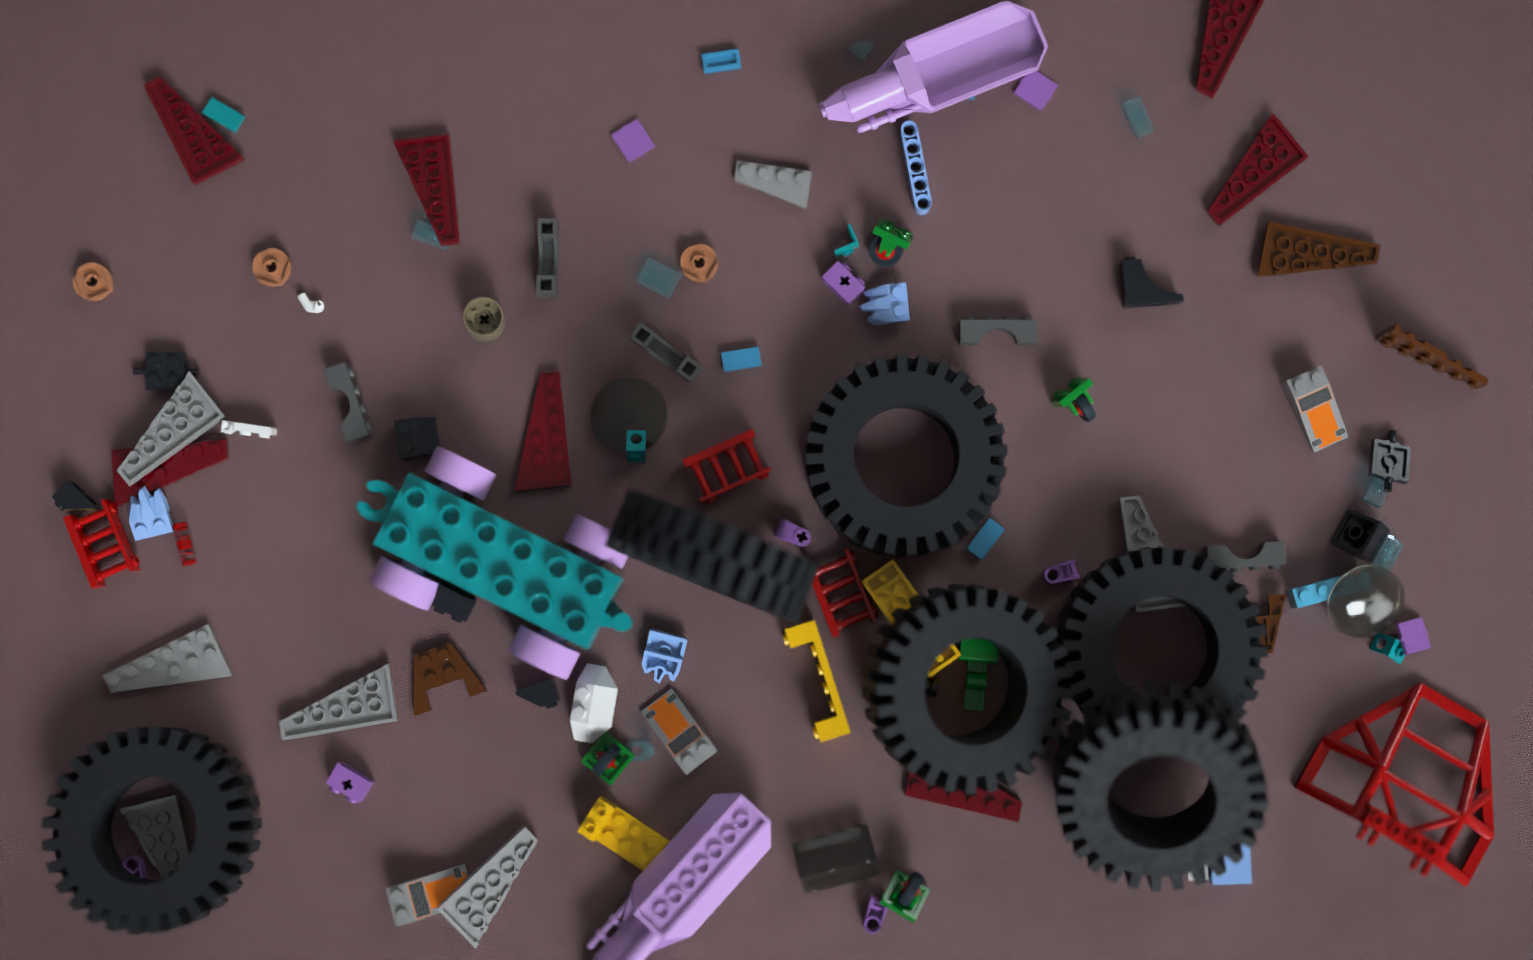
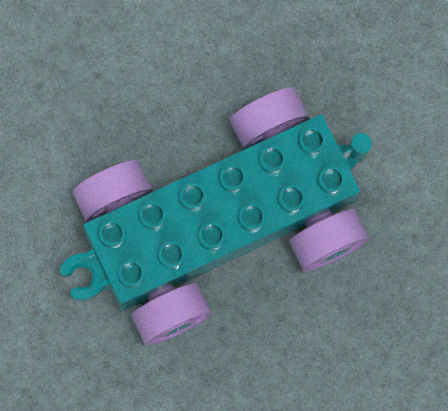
(496, 561)

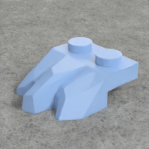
(887, 304)
(149, 514)
(664, 654)

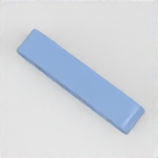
(915, 158)

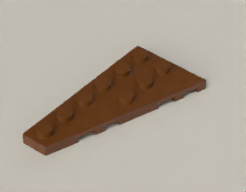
(1302, 250)
(1428, 354)

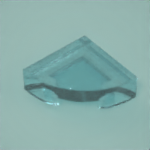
(861, 48)

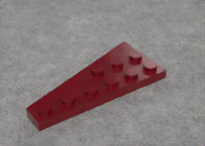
(184, 463)

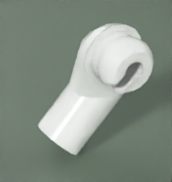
(310, 306)

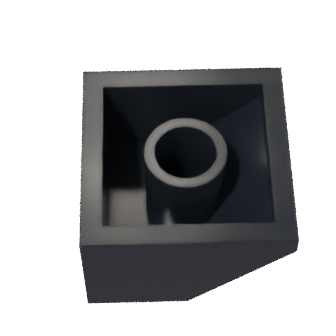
(416, 437)
(1360, 536)
(453, 603)

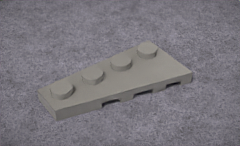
(781, 182)

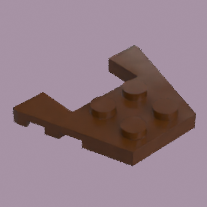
(1271, 621)
(438, 668)

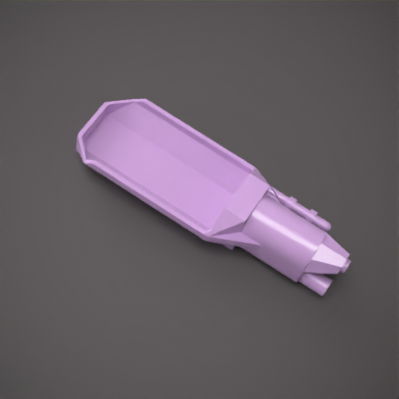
(944, 67)
(687, 878)

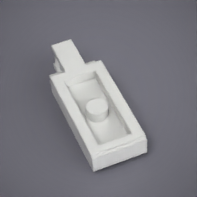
(245, 429)

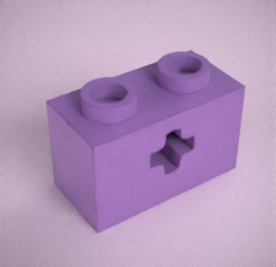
(833, 277)
(360, 783)

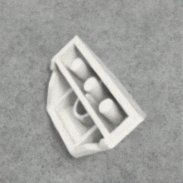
(593, 703)

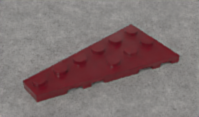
(1223, 34)
(196, 141)
(1264, 163)
(432, 175)
(545, 450)
(994, 803)

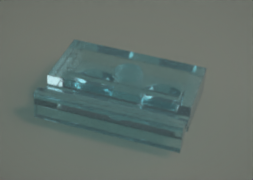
(658, 278)

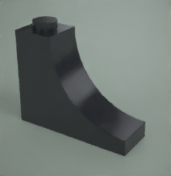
(1140, 290)

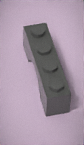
(548, 258)
(1022, 331)
(665, 353)
(355, 425)
(1269, 554)

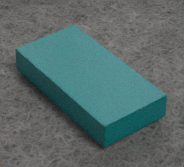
(223, 115)

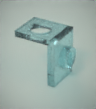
(648, 750)

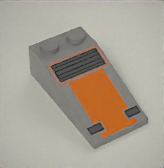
(1315, 408)
(679, 731)
(420, 896)

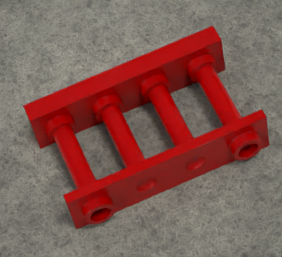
(711, 455)
(90, 559)
(829, 607)

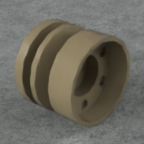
(484, 308)

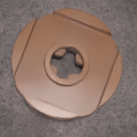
(694, 253)
(278, 276)
(83, 277)

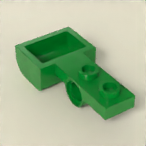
(977, 654)

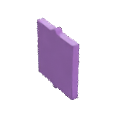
(1036, 90)
(633, 140)
(1413, 636)

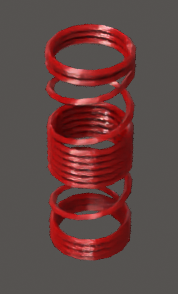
(184, 544)

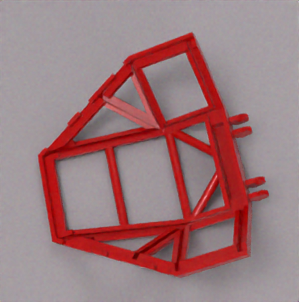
(1379, 762)

